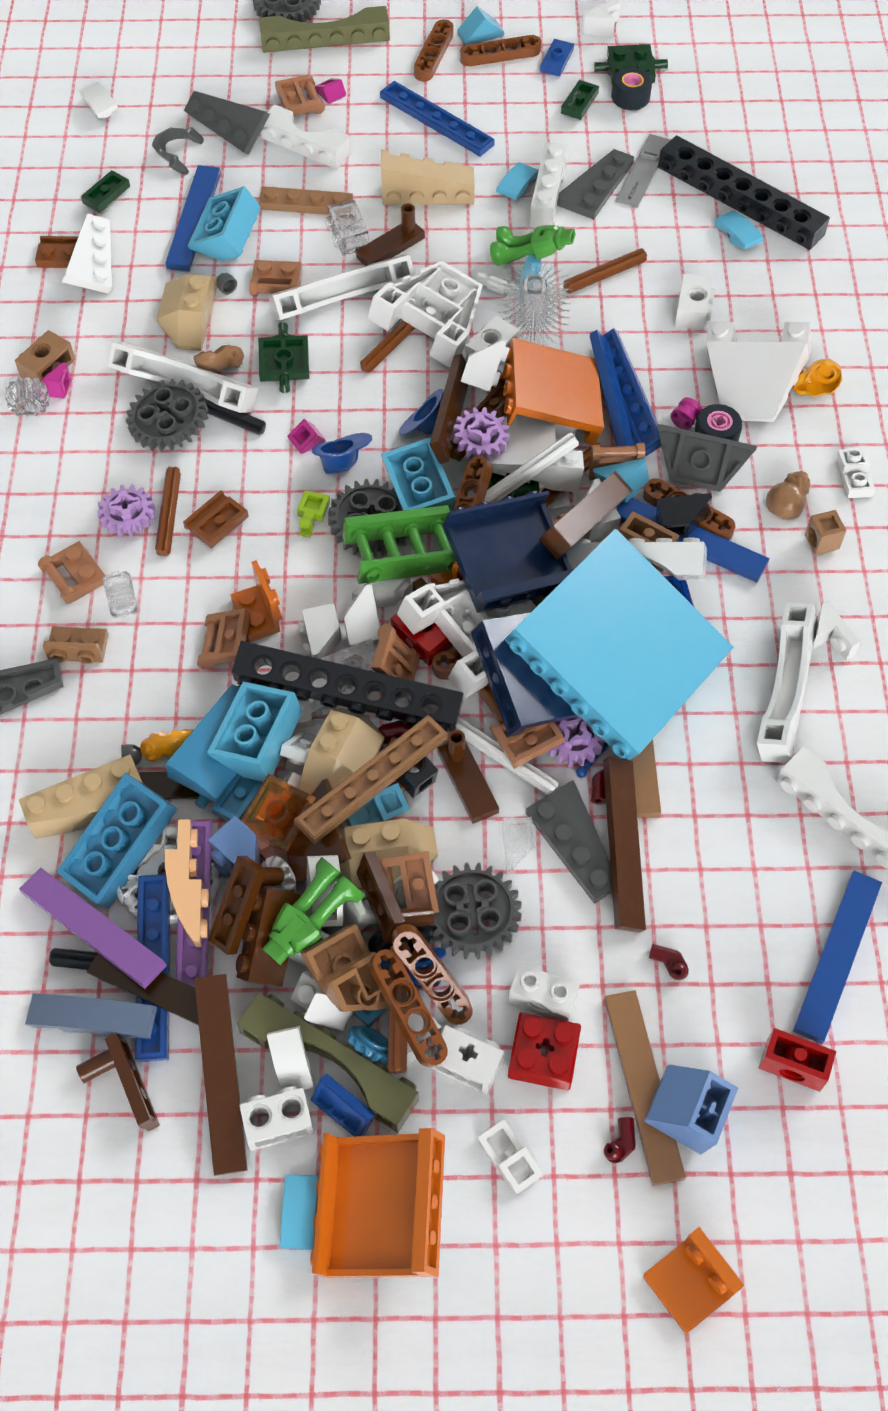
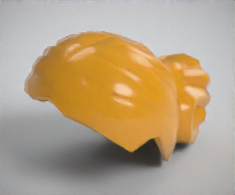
(820, 378)
(163, 744)

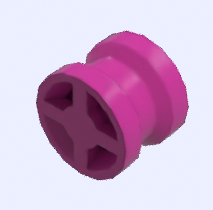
(686, 413)

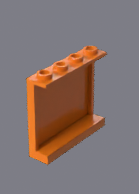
(553, 387)
(379, 1206)

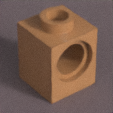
(825, 532)

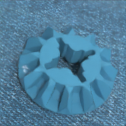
(369, 1042)

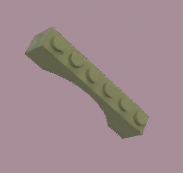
(363, 27)
(385, 1095)

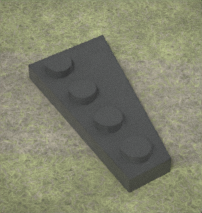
(596, 185)
(28, 683)
(572, 836)

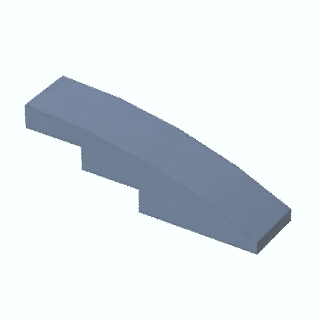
(91, 1015)

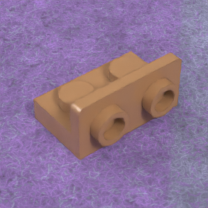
(76, 644)

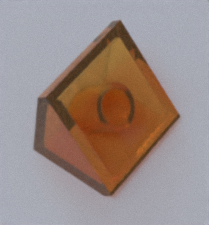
(274, 811)

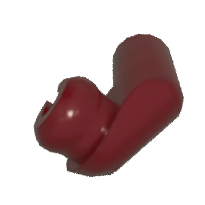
(393, 729)
(598, 788)
(672, 960)
(624, 1144)

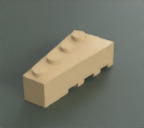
(424, 181)
(75, 800)

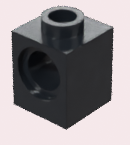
(417, 782)

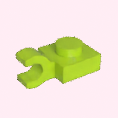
(311, 508)

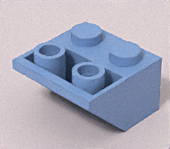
(232, 841)
(691, 1106)

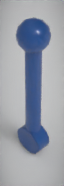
(582, 771)

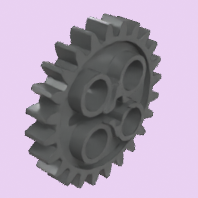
(290, 9)
(167, 415)
(374, 499)
(500, 908)

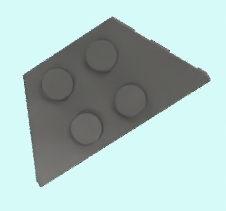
(702, 458)

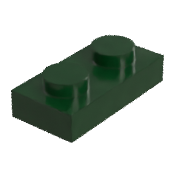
(580, 99)
(105, 191)

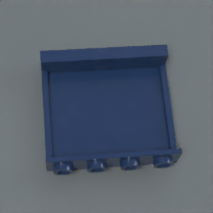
(502, 550)
(519, 693)

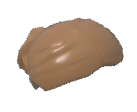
(223, 357)
(789, 497)

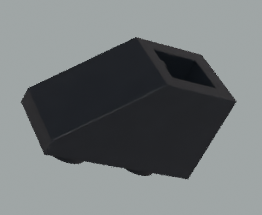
(683, 512)

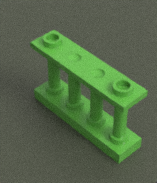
(395, 525)

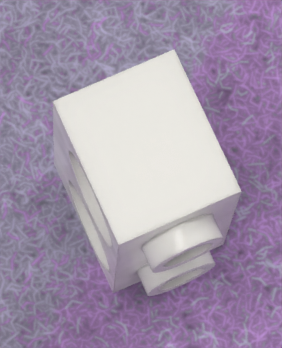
(278, 1127)

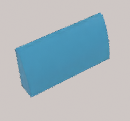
(191, 762)
(116, 840)

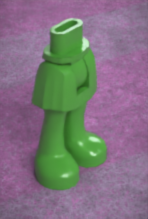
(541, 243)
(294, 928)

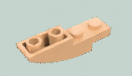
(185, 892)

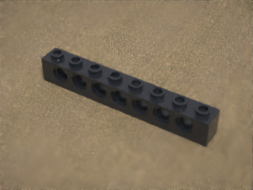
(743, 192)
(253, 656)

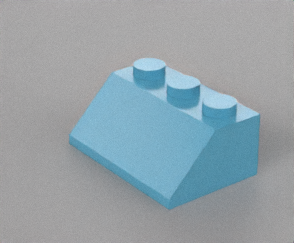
(225, 224)
(418, 477)
(255, 730)

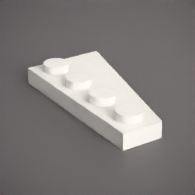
(91, 256)

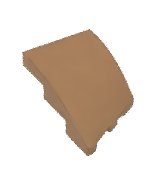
(343, 970)

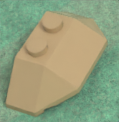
(187, 309)
(340, 749)
(388, 840)

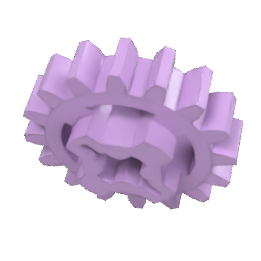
(481, 433)
(126, 510)
(580, 746)

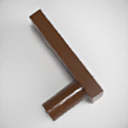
(393, 241)
(467, 778)
(239, 901)
(383, 901)
(121, 1057)

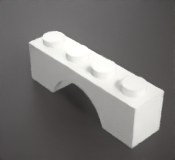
(327, 147)
(548, 184)

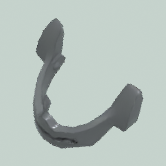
(160, 141)

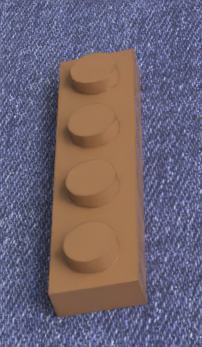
(300, 200)

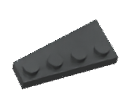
(228, 119)

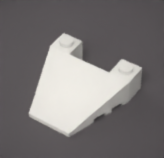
(435, 302)
(757, 375)
(530, 438)
(455, 615)

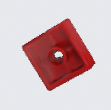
(526, 1059)

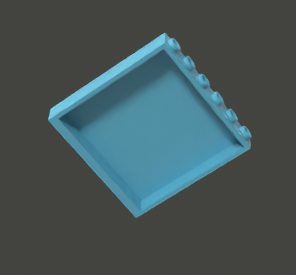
(619, 645)

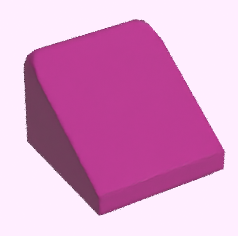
(331, 90)
(58, 381)
(305, 436)

